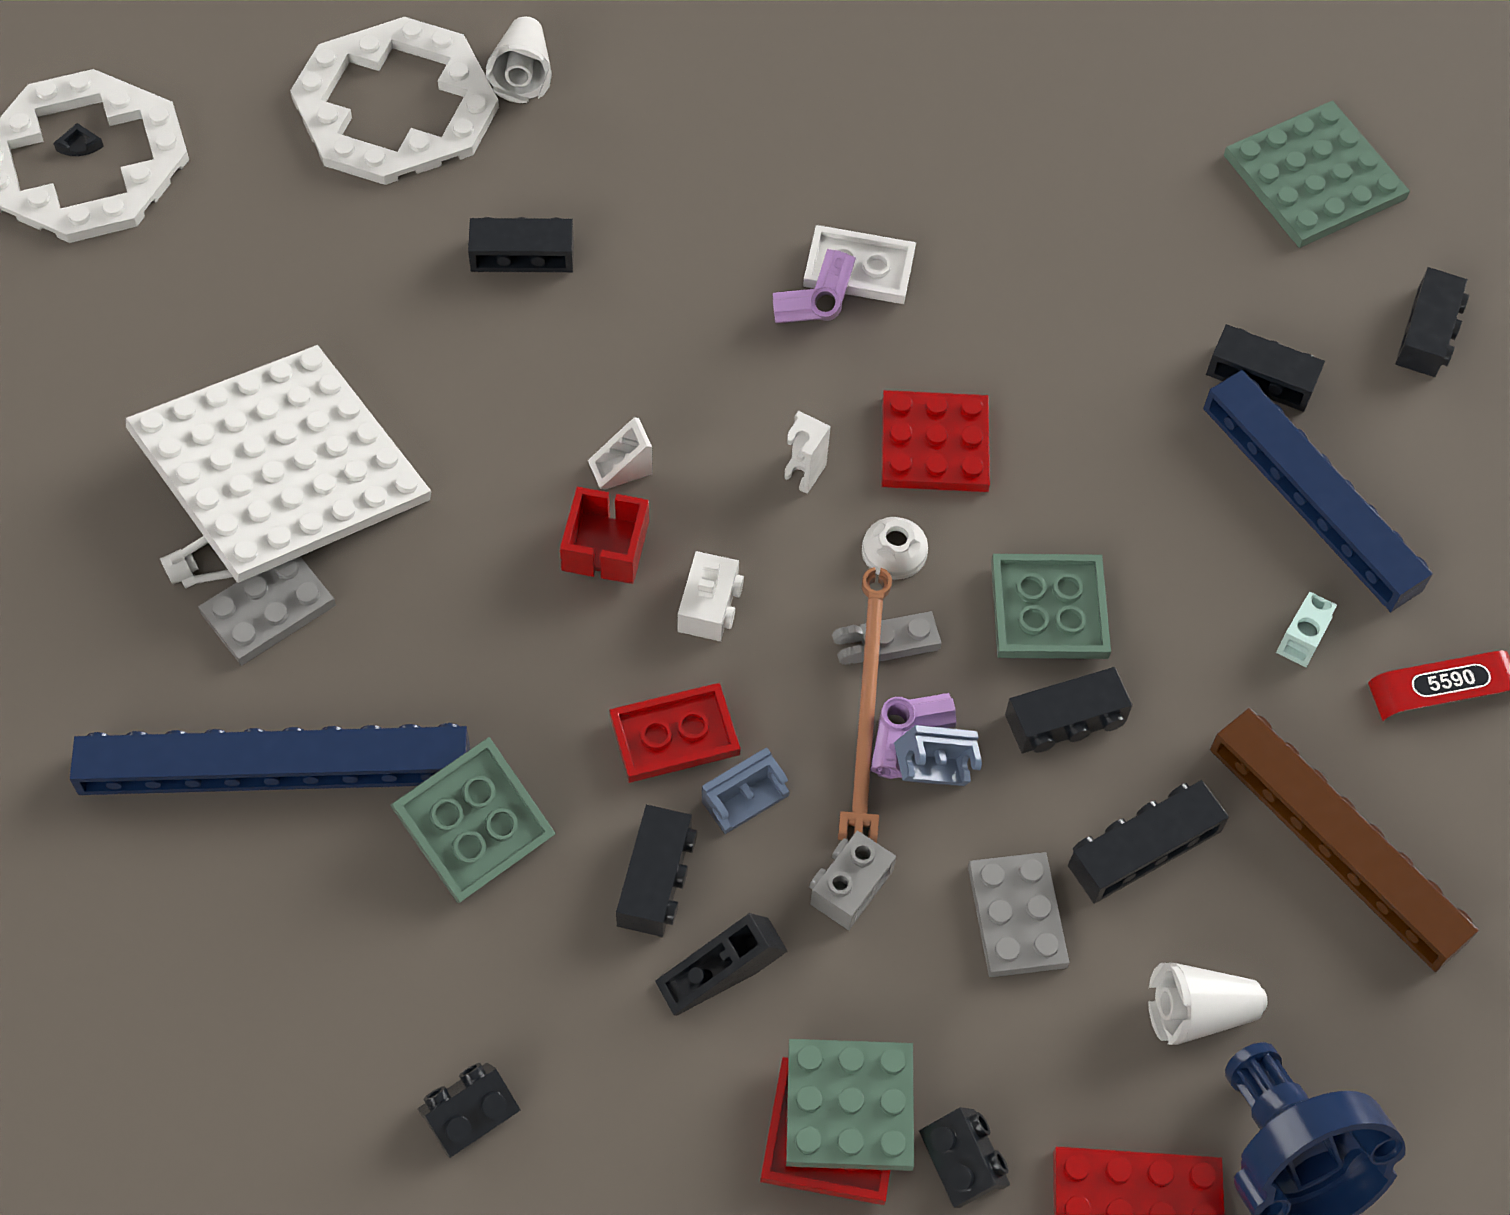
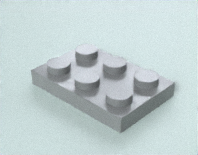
(266, 608)
(1018, 914)

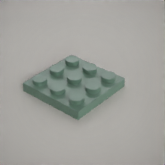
(1050, 606)
(473, 819)
(850, 1105)

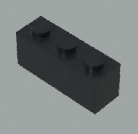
(521, 244)
(1433, 322)
(1279, 370)
(1068, 710)
(656, 871)

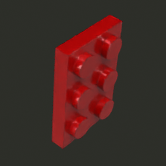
(674, 732)

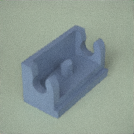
(937, 755)
(745, 790)

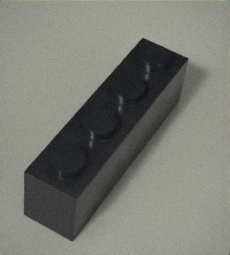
(1147, 841)

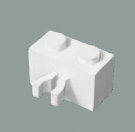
(709, 596)

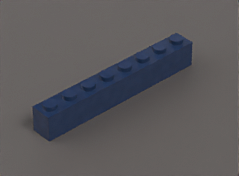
(1317, 491)

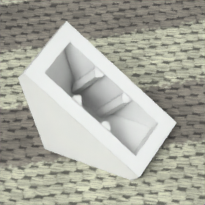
(623, 457)

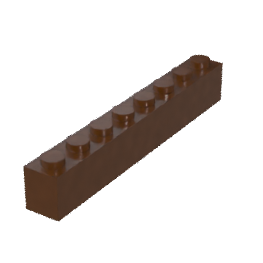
(1344, 839)

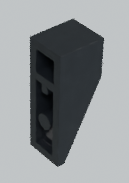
(722, 963)

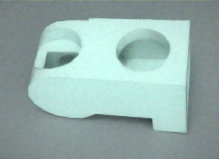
(1306, 629)

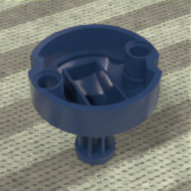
(1310, 1152)

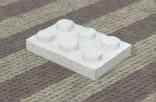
(880, 264)

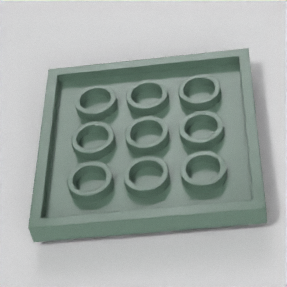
(1316, 173)

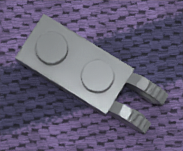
(898, 638)

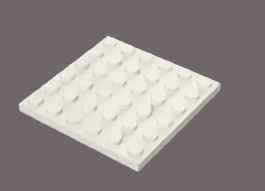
(277, 462)

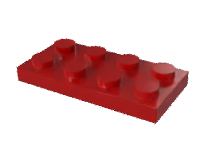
(1135, 1183)

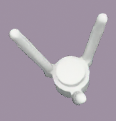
(182, 564)

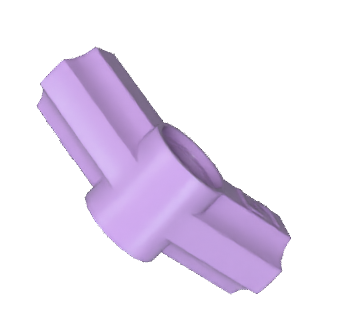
(832, 281)
(924, 711)

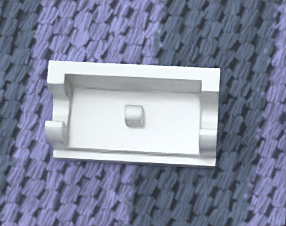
(809, 449)

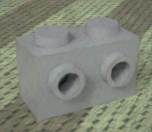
(852, 879)

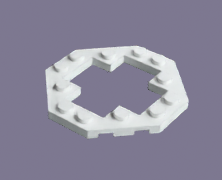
(419, 149)
(143, 180)

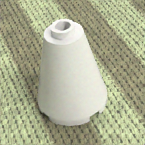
(520, 62)
(1201, 1002)

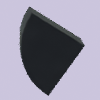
(78, 142)

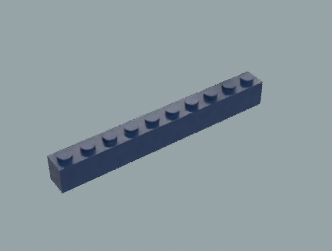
(263, 759)

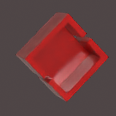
(603, 543)

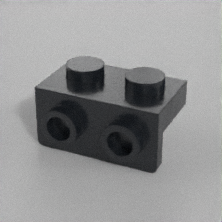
(468, 1107)
(965, 1156)

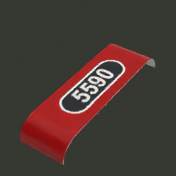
(1441, 682)

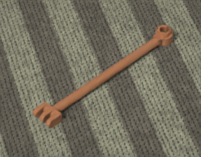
(859, 816)

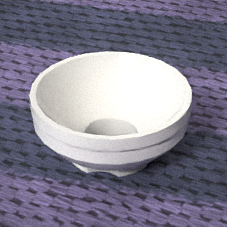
(898, 560)

